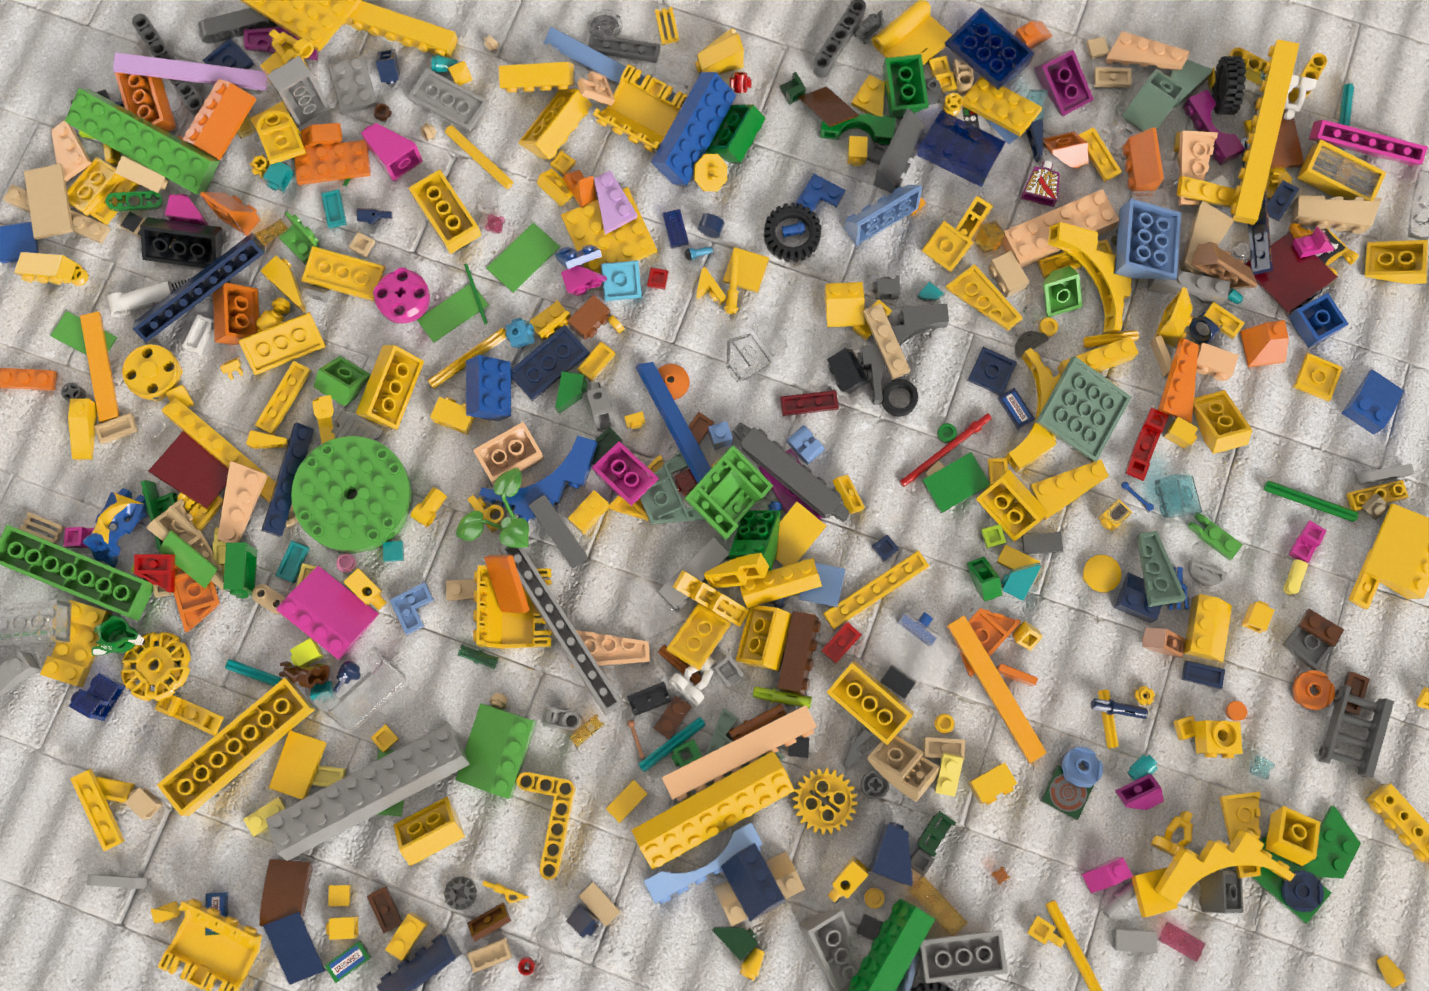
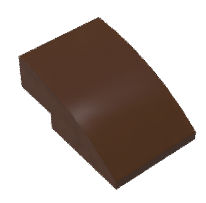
(285, 889)

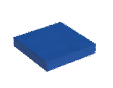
(16, 239)

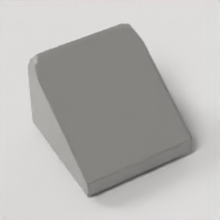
(318, 293)

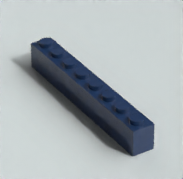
(199, 287)

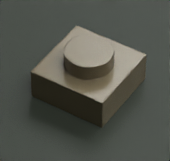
(1375, 506)

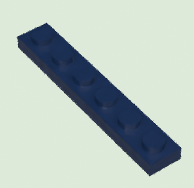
(281, 498)

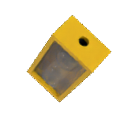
(1340, 173)

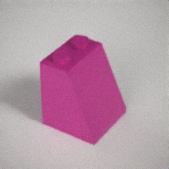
(391, 150)

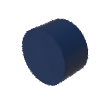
(711, 225)

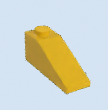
(974, 217)
(283, 278)
(82, 419)

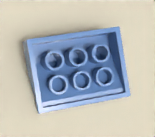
(883, 213)
(1147, 241)

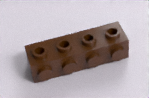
(798, 653)

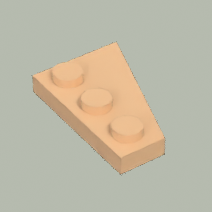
(69, 150)

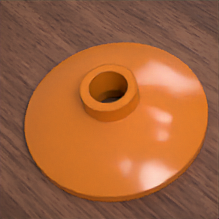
(681, 379)

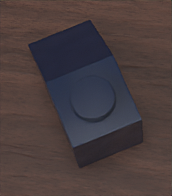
(387, 66)

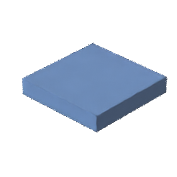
(830, 591)

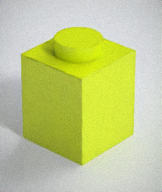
(306, 653)

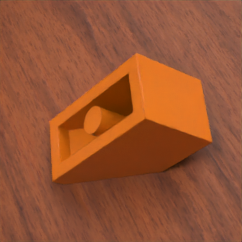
(1033, 33)

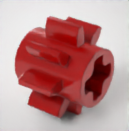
(740, 82)

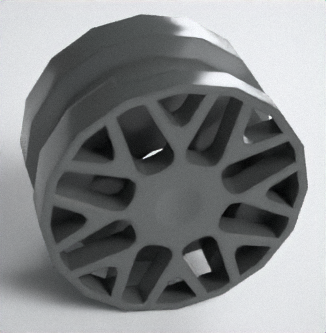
(874, 785)

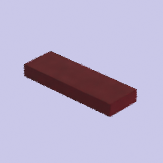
(809, 403)

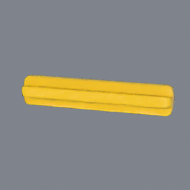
(1105, 339)
(1108, 722)

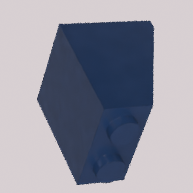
(893, 855)

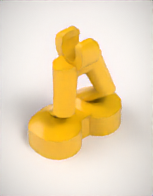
(301, 47)
(1164, 842)

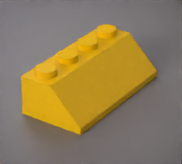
(555, 123)
(389, 386)
(870, 702)

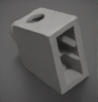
(600, 406)

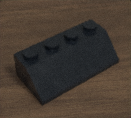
(194, 244)

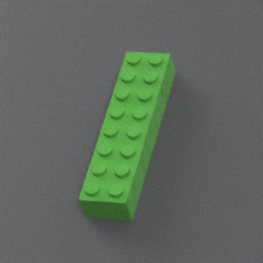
(141, 141)
(74, 573)

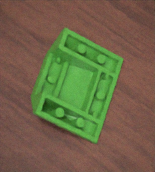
(728, 492)

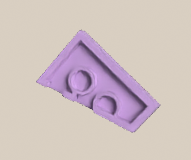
(613, 203)

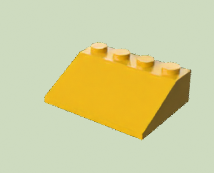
(1401, 553)

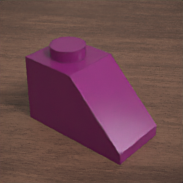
(1141, 793)

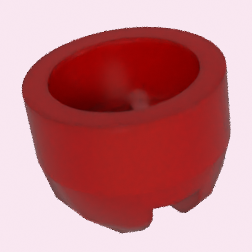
(522, 964)

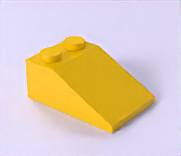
(1397, 261)
(1175, 318)
(1221, 422)

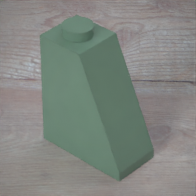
(1190, 77)

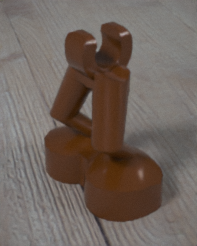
(306, 676)

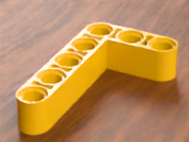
(1309, 71)
(555, 817)

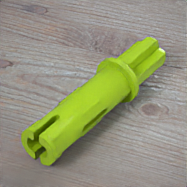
(782, 697)

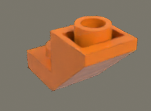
(321, 134)

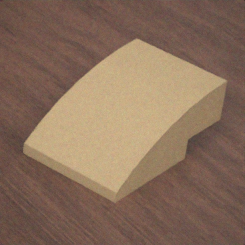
(904, 767)

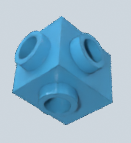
(520, 333)

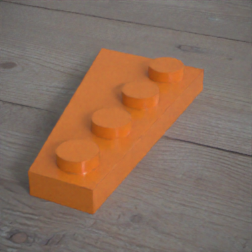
(1180, 384)

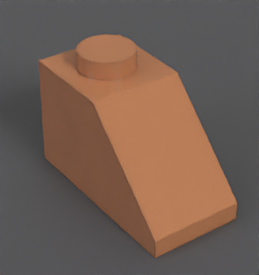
(1163, 641)

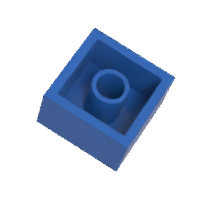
(1318, 320)

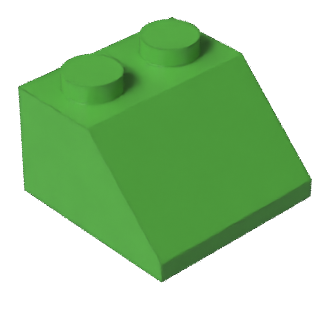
(341, 380)

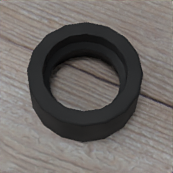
(901, 383)

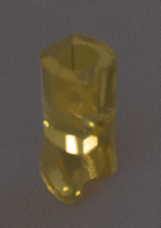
(274, 231)
(584, 733)

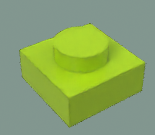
(993, 536)

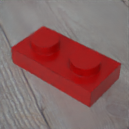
(841, 643)

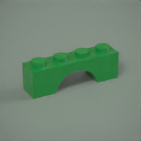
(878, 127)

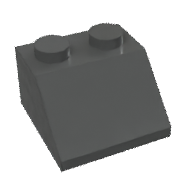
(1221, 892)

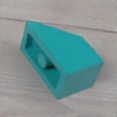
(1020, 580)

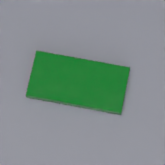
(1272, 883)

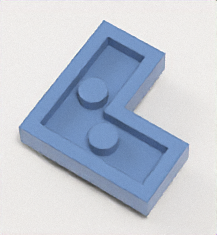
(406, 607)

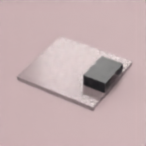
(913, 660)

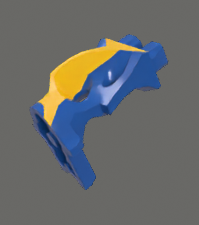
(116, 510)

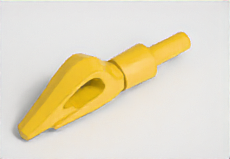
(498, 888)

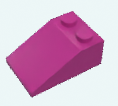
(624, 473)

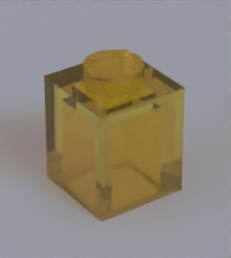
(989, 236)

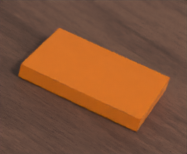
(506, 583)

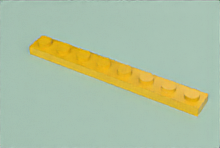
(212, 441)

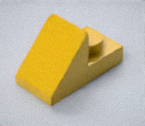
(708, 284)

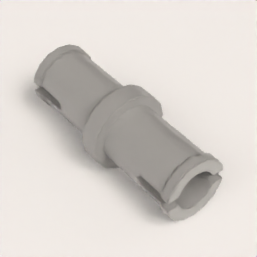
(1119, 900)

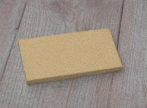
(48, 201)

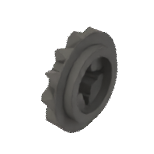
(469, 890)

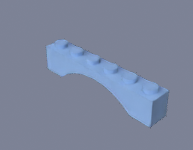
(666, 883)

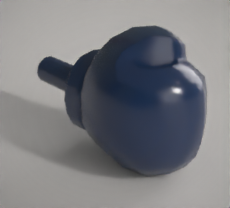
(346, 673)

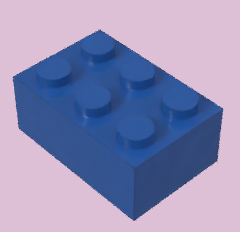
(488, 388)

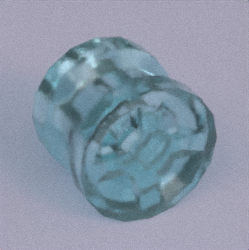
(1262, 767)

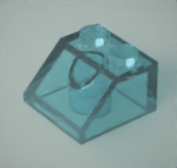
(1177, 496)

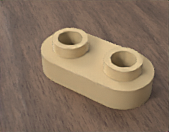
(269, 599)

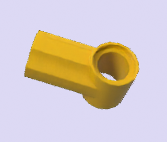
(426, 511)

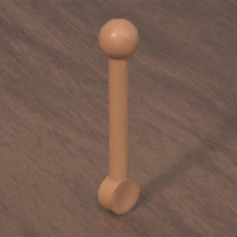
(631, 723)

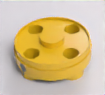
(151, 372)

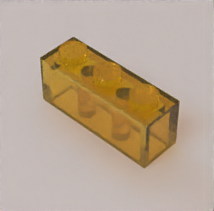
(937, 906)

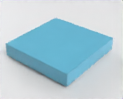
(621, 281)

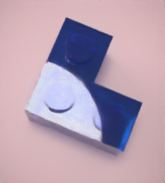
(98, 699)

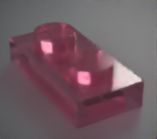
(1181, 941)

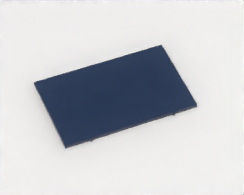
(294, 948)

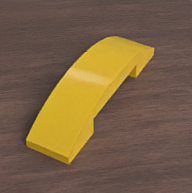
(190, 713)

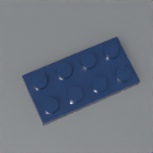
(547, 362)

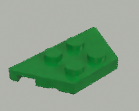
(1335, 847)

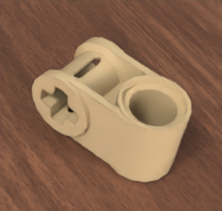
(962, 73)

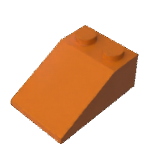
(232, 211)

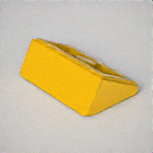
(554, 186)

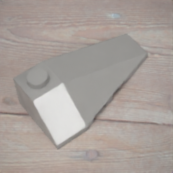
(831, 944)

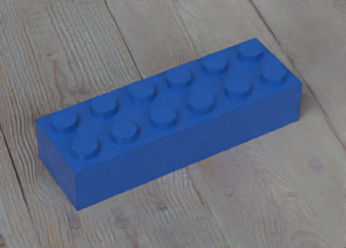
(693, 128)

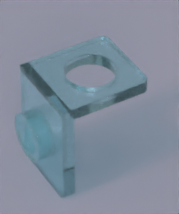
(1038, 97)

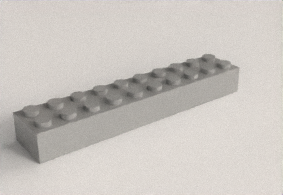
(366, 792)

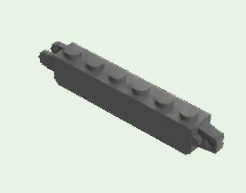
(790, 473)

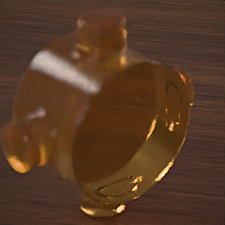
(1000, 875)

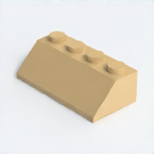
(784, 875)

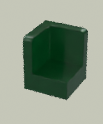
(793, 89)

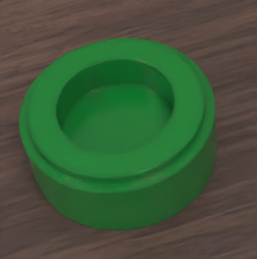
(946, 432)

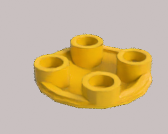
(1102, 573)

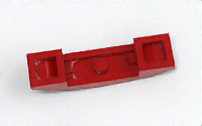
(1146, 443)

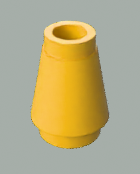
(751, 965)
(1390, 972)

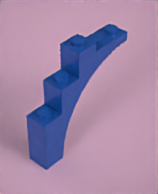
(572, 470)

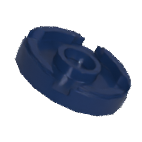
(1302, 885)

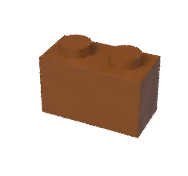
(589, 318)

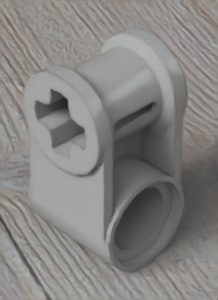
(558, 719)

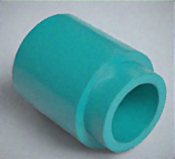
(1142, 766)

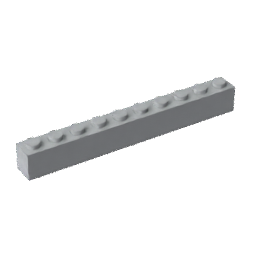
(564, 631)

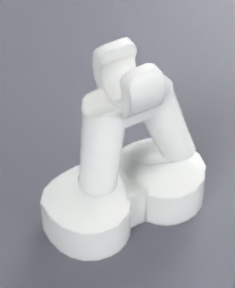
(1303, 84)
(692, 692)

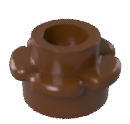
(382, 108)

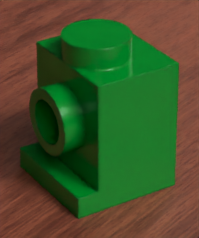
(690, 747)

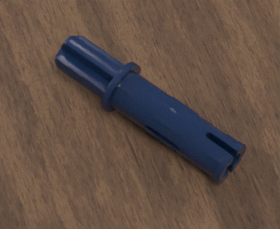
(1112, 707)

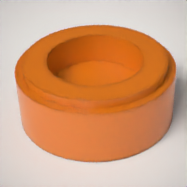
(1236, 711)

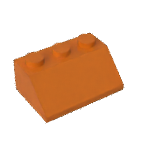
(1143, 161)
(234, 313)

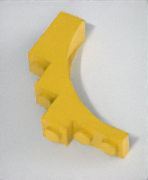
(1112, 287)
(1038, 439)
(1187, 869)

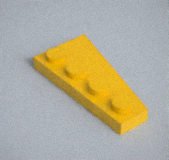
(983, 296)

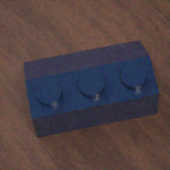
(752, 882)

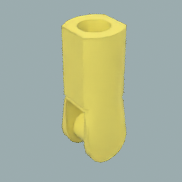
(1295, 577)

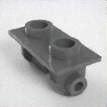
(870, 27)

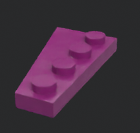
(261, 41)

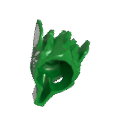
(115, 637)

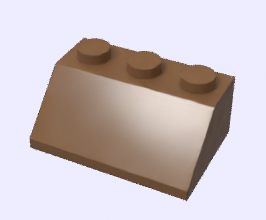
(1223, 266)

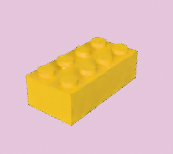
(445, 211)

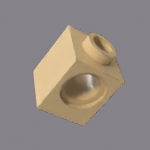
(143, 803)

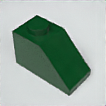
(737, 939)

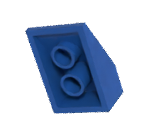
(1373, 402)

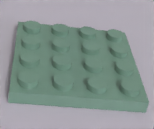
(1083, 409)

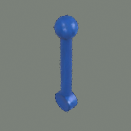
(1149, 507)

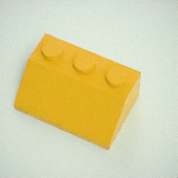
(1012, 505)
(1207, 627)
(764, 637)
(428, 831)

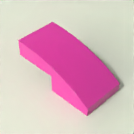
(75, 535)
(1307, 541)

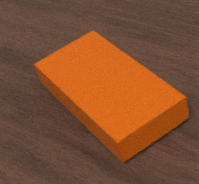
(1017, 675)

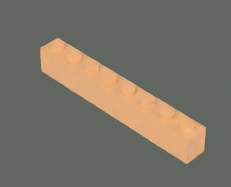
(738, 753)

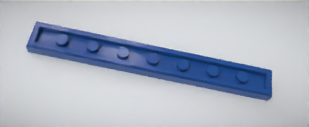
(674, 420)

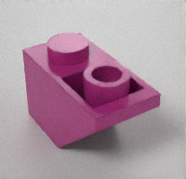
(581, 279)

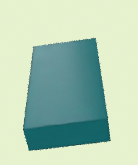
(334, 208)
(292, 561)

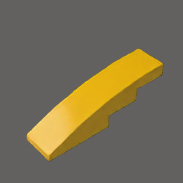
(711, 598)

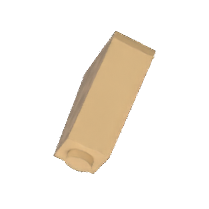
(141, 174)

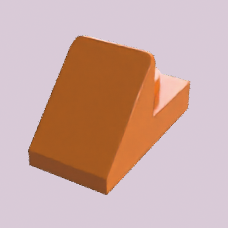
(581, 187)

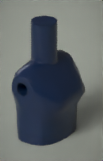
(371, 215)

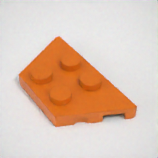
(193, 600)
(991, 631)

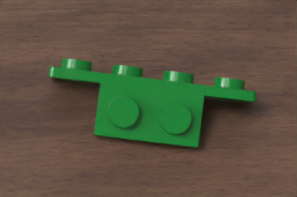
(155, 504)

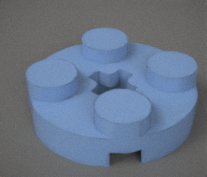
(1074, 774)

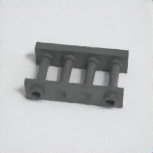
(1376, 727)

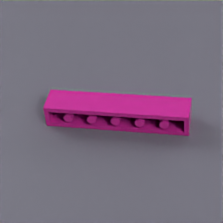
(1368, 143)

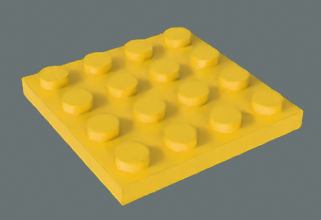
(623, 244)

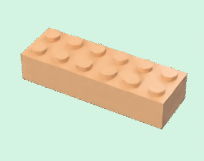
(1030, 239)

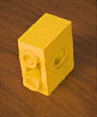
(1218, 738)

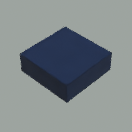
(885, 548)

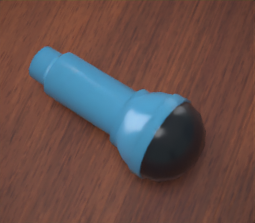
(691, 253)

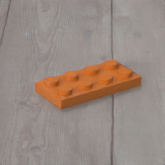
(333, 162)

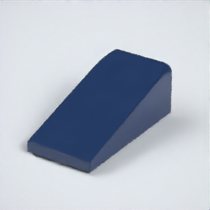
(1035, 137)

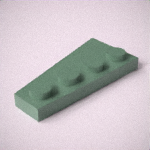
(1158, 573)

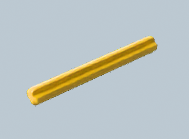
(479, 157)
(460, 363)
(1073, 946)

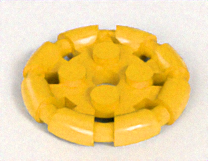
(166, 669)

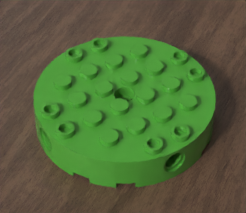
(324, 487)

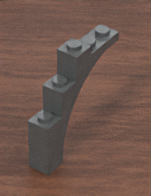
(911, 322)

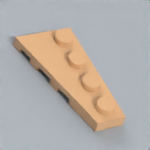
(1143, 51)
(1194, 157)
(240, 498)
(615, 650)

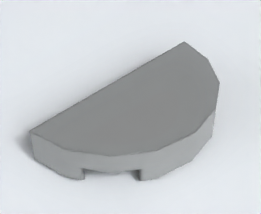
(1205, 574)

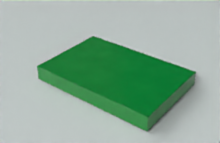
(955, 482)

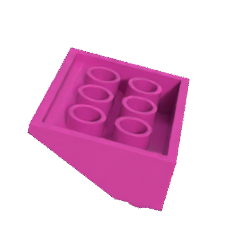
(327, 612)

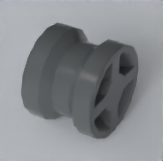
(70, 389)

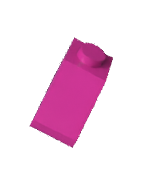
(182, 209)
(1107, 874)

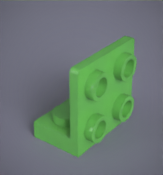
(299, 238)

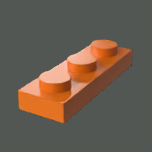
(28, 379)

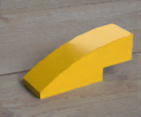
(737, 571)

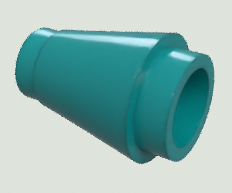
(442, 63)

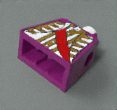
(1042, 185)

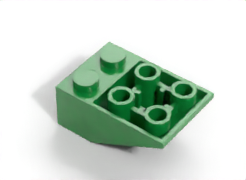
(757, 534)

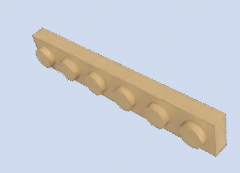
(81, 224)

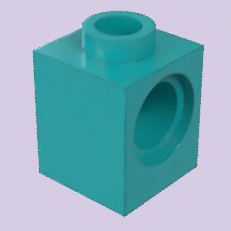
(278, 176)

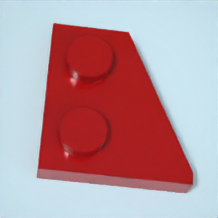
(157, 569)

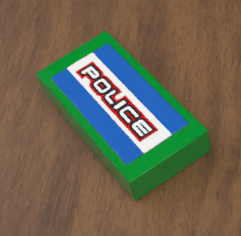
(348, 961)

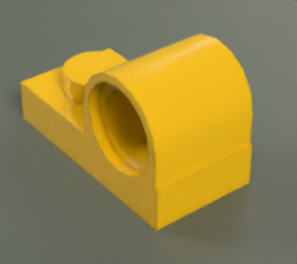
(479, 505)

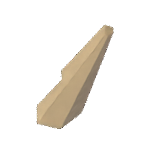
(181, 523)

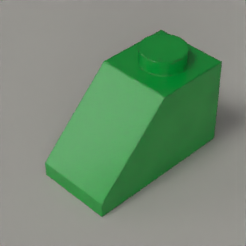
(570, 390)
(985, 579)

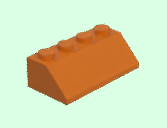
(147, 99)
(219, 118)

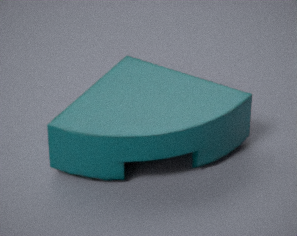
(930, 292)

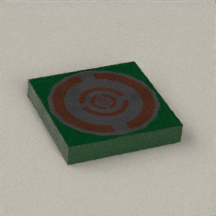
(1065, 796)

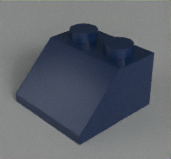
(1134, 601)

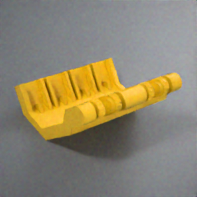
(641, 110)
(506, 629)
(211, 956)

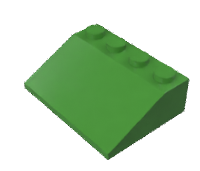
(496, 750)

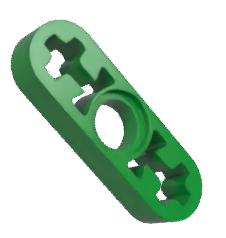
(120, 206)

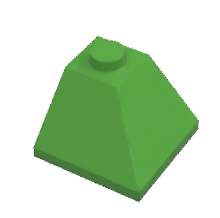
(1062, 291)

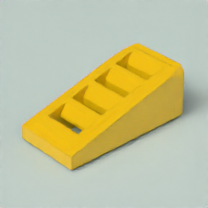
(262, 440)

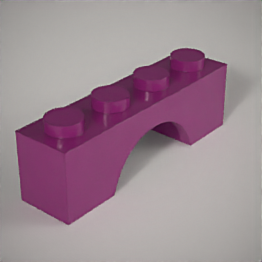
(1199, 110)

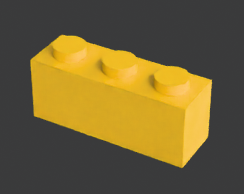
(45, 268)

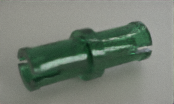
(478, 656)

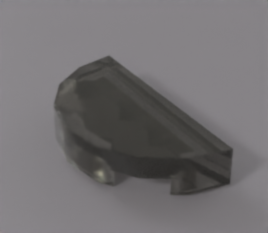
(1029, 340)

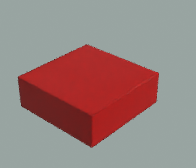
(657, 278)

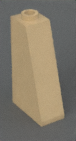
(1207, 226)

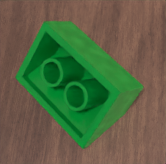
(905, 84)
(737, 132)

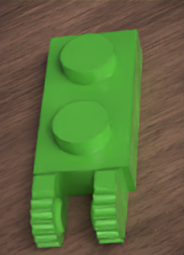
(1215, 537)

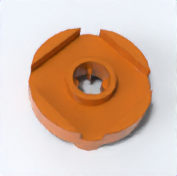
(1302, 692)

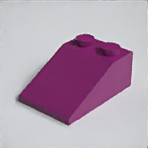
(1064, 82)

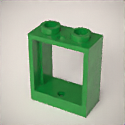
(240, 569)

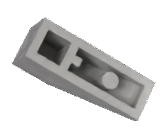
(16, 670)

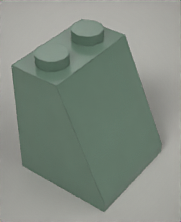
(1154, 101)

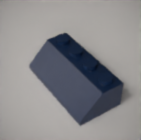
(422, 967)

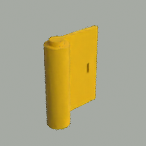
(912, 34)

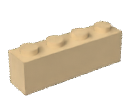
(1335, 213)

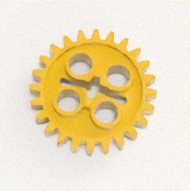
(834, 785)

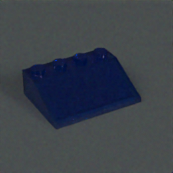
(990, 49)
(961, 148)

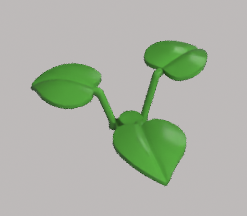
(513, 530)

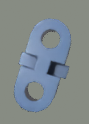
(805, 444)

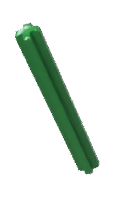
(1311, 501)

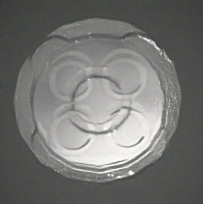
(604, 24)

